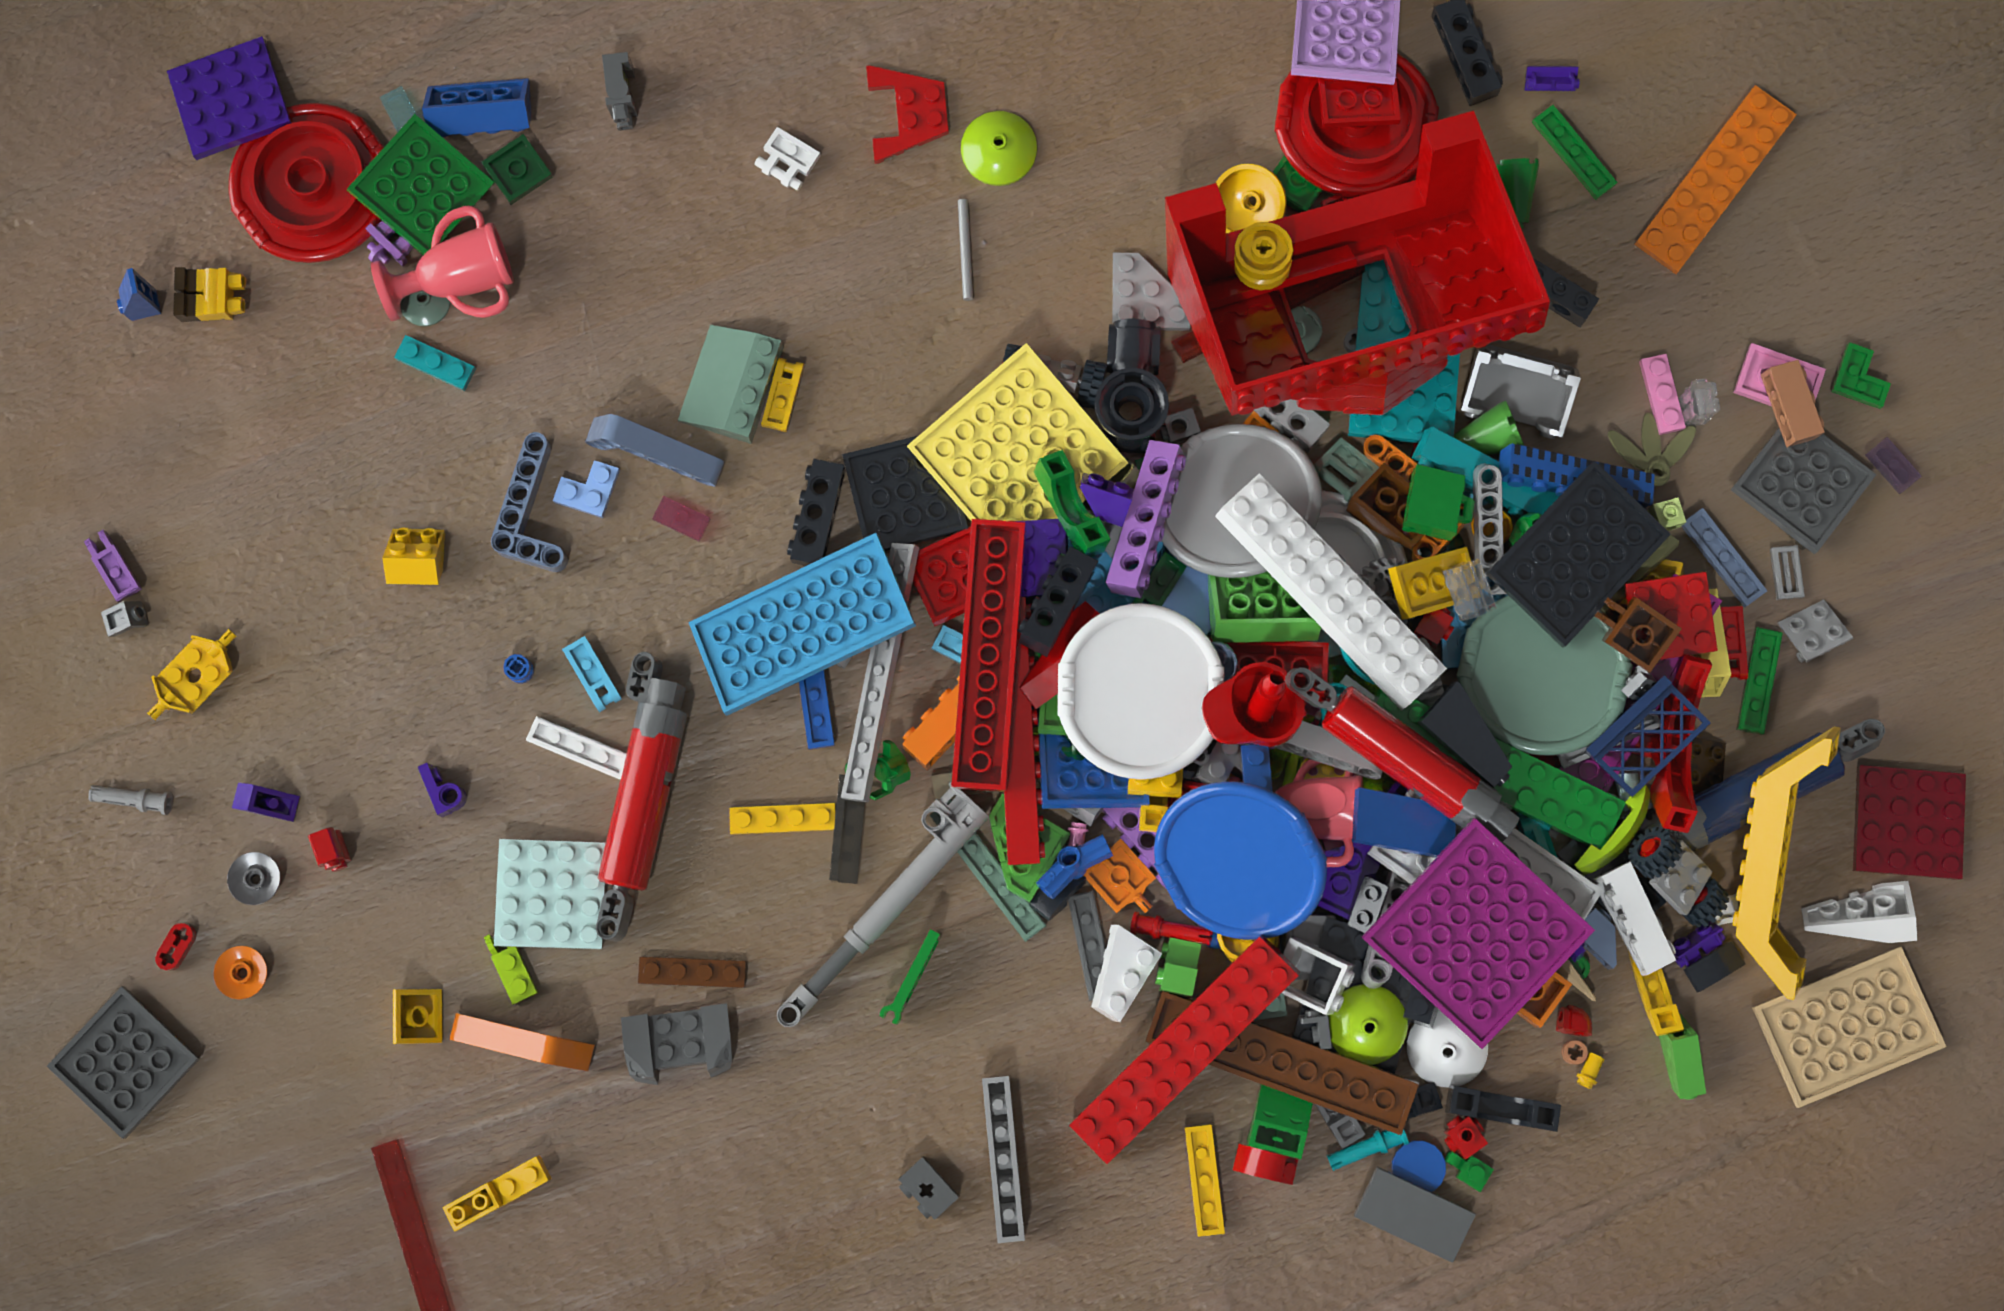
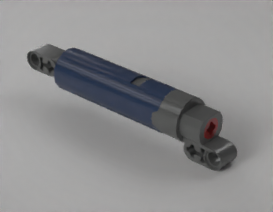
(1726, 804)

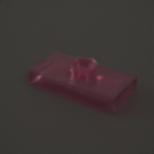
(681, 519)

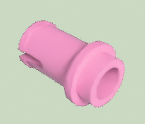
(1077, 834)

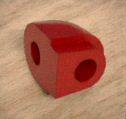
(1574, 1021)

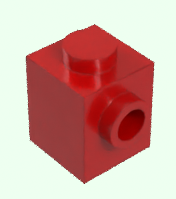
(1435, 627)

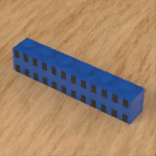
(1556, 471)

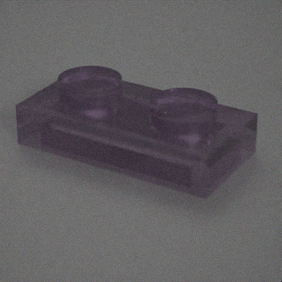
(1893, 465)

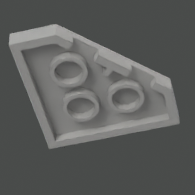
(1144, 294)

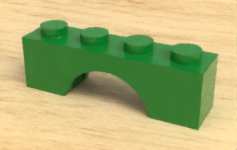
(1059, 486)

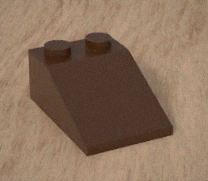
(1382, 506)

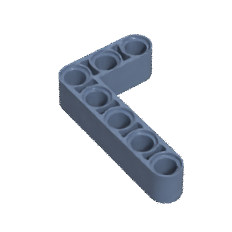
(615, 432)
(523, 509)

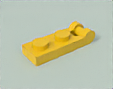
(782, 395)

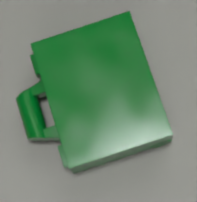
(1436, 502)

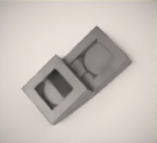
(1343, 1127)

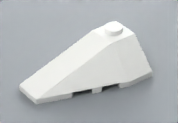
(1875, 915)

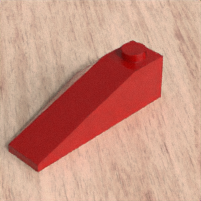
(1042, 680)

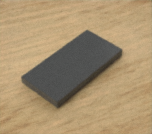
(1414, 1214)

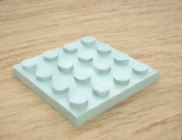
(548, 894)

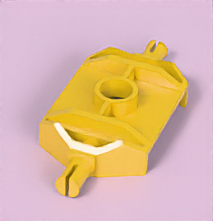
(173, 682)

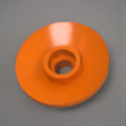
(228, 968)

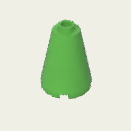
(1491, 431)

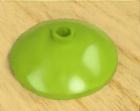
(1001, 163)
(1366, 1006)

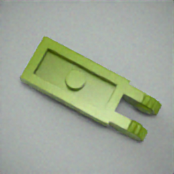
(512, 972)

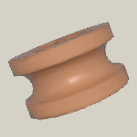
(1571, 1044)

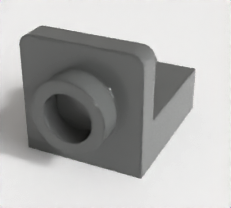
(124, 617)
(1638, 683)
(1321, 1031)

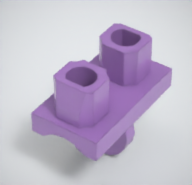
(397, 250)

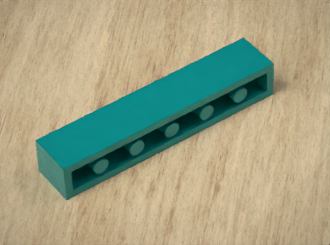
(1451, 455)

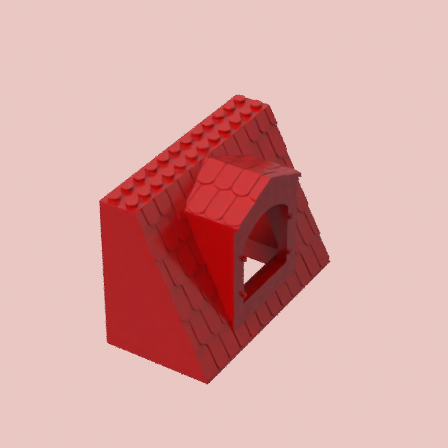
(1445, 246)

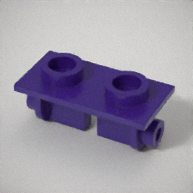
(1552, 78)
(1706, 937)

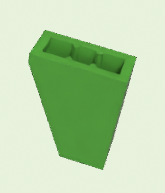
(1684, 1062)

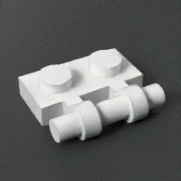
(790, 151)

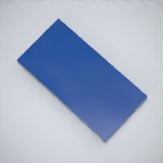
(1400, 823)

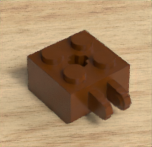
(1623, 635)

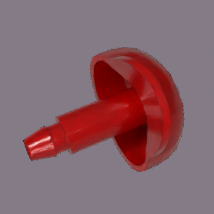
(1244, 707)

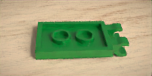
(913, 977)

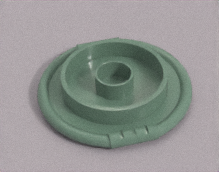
(1534, 689)

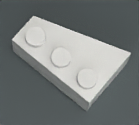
(1123, 972)

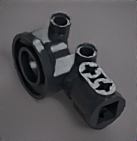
(1132, 366)

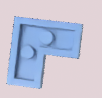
(593, 495)

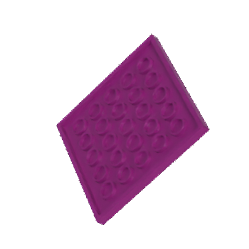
(1478, 933)

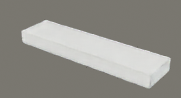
(577, 747)

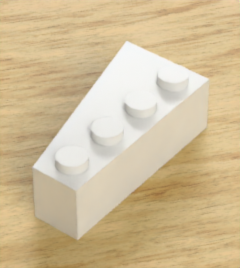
(1635, 919)

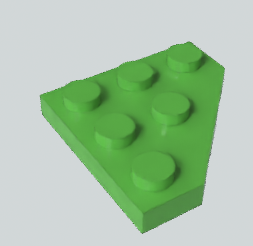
(1023, 878)

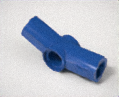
(1062, 873)

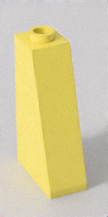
(1720, 668)

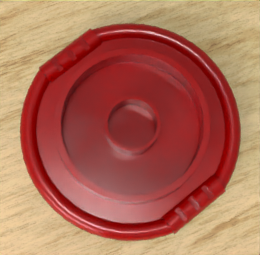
(1355, 157)
(295, 184)

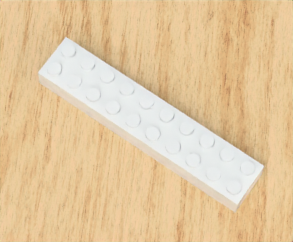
(1330, 592)

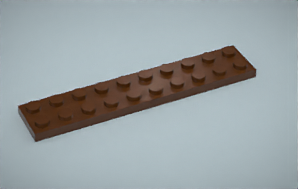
(1306, 1071)

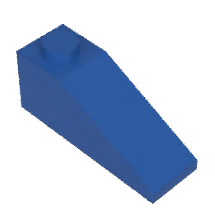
(137, 297)

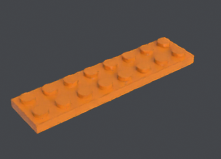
(1715, 179)

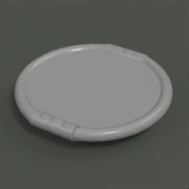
(1215, 470)

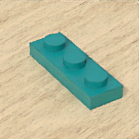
(435, 363)

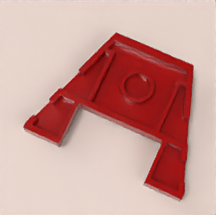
(919, 110)

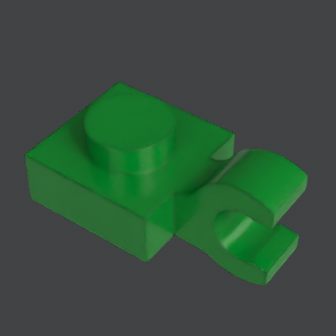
(1471, 1171)

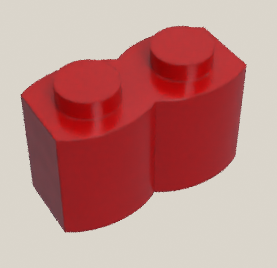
(330, 849)

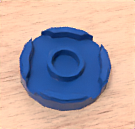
(1420, 1164)

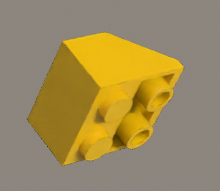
(414, 556)

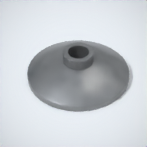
(241, 875)

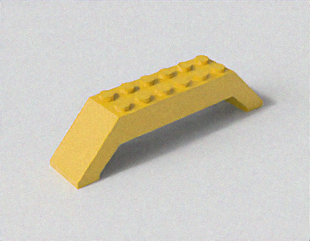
(1767, 861)

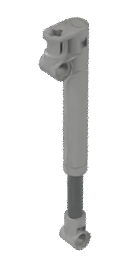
(957, 826)

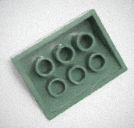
(731, 382)

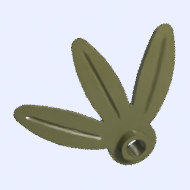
(1653, 459)

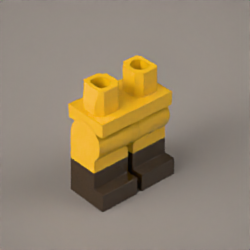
(207, 294)

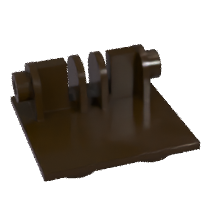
(1707, 763)

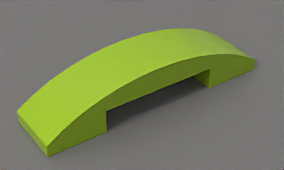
(1596, 859)

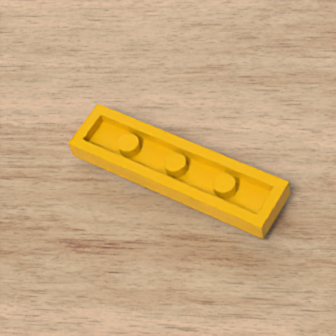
(782, 818)
(1204, 1180)

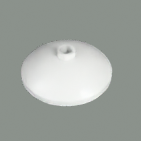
(1427, 1057)

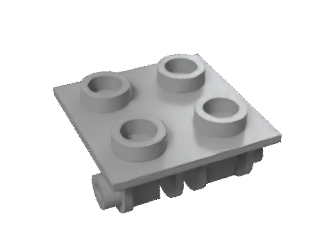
(1815, 631)

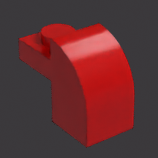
(1265, 1164)

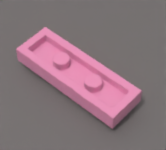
(1662, 394)

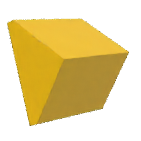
(417, 1016)

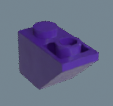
(1107, 499)

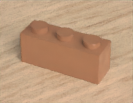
(1793, 403)

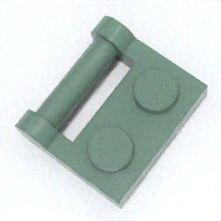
(1349, 463)

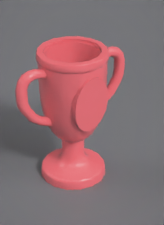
(452, 269)
(1326, 804)

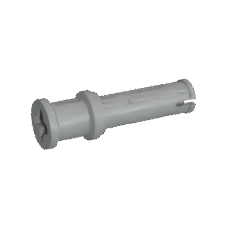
(142, 800)

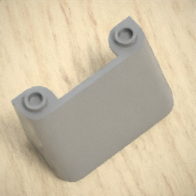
(1534, 388)

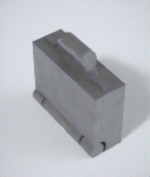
(1310, 932)

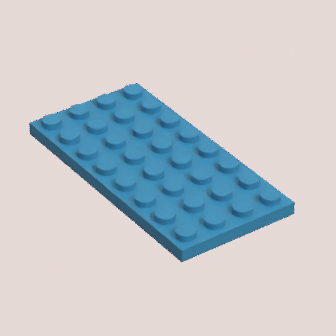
(801, 624)

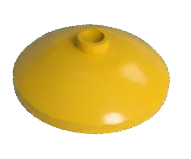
(1250, 180)

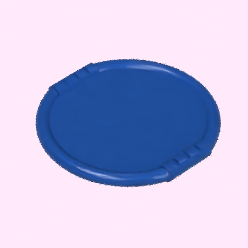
(1240, 860)

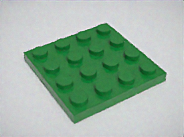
(418, 183)

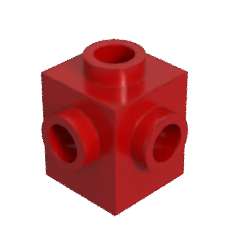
(1472, 1143)

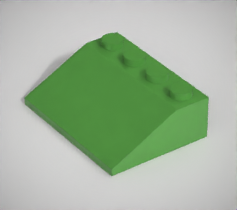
(1256, 611)

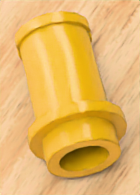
(1590, 1071)

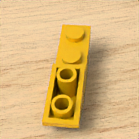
(497, 1193)

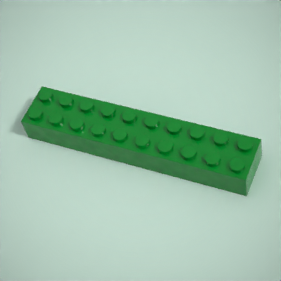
(1537, 787)

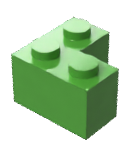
(1179, 967)

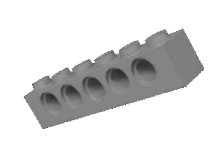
(1003, 1159)

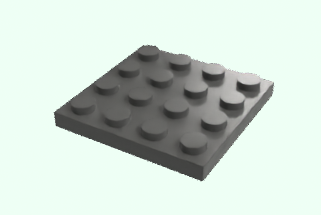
(1804, 487)
(123, 1062)

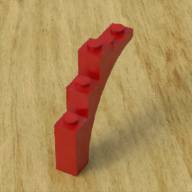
(1672, 786)

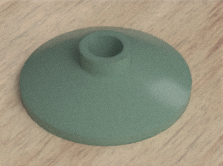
(426, 312)

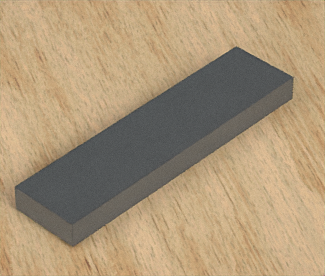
(1088, 937)

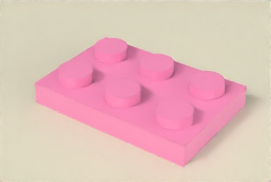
(1758, 361)

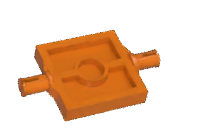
(1121, 878)

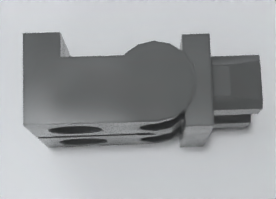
(620, 101)

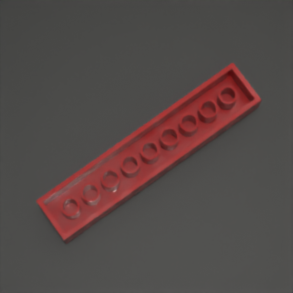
(989, 655)
(1184, 1048)

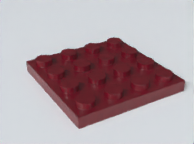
(1909, 822)

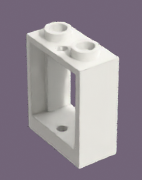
(1293, 953)

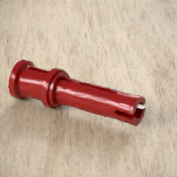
(1158, 927)

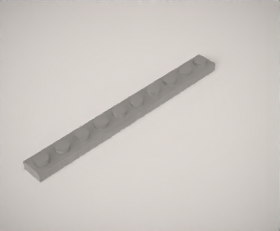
(877, 691)

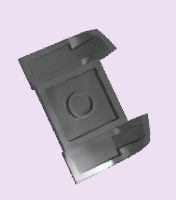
(677, 1041)

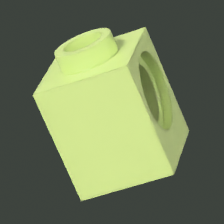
(1668, 514)

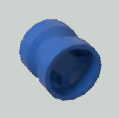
(521, 672)

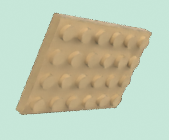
(1849, 1027)

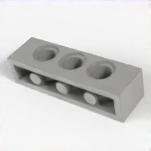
(1306, 437)

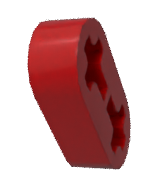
(181, 949)

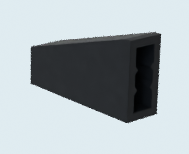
(1465, 735)

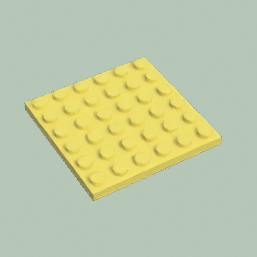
(998, 431)

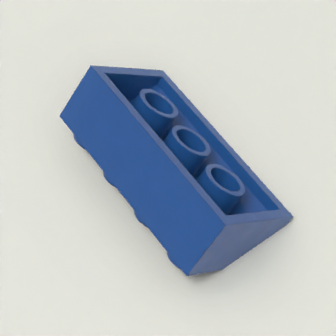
(478, 107)

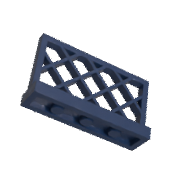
(1635, 716)

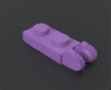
(113, 568)

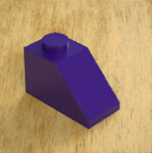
(265, 802)

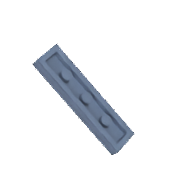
(1723, 558)

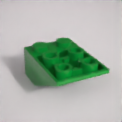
(1279, 1123)

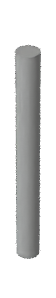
(965, 249)

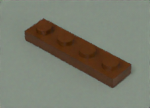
(692, 972)

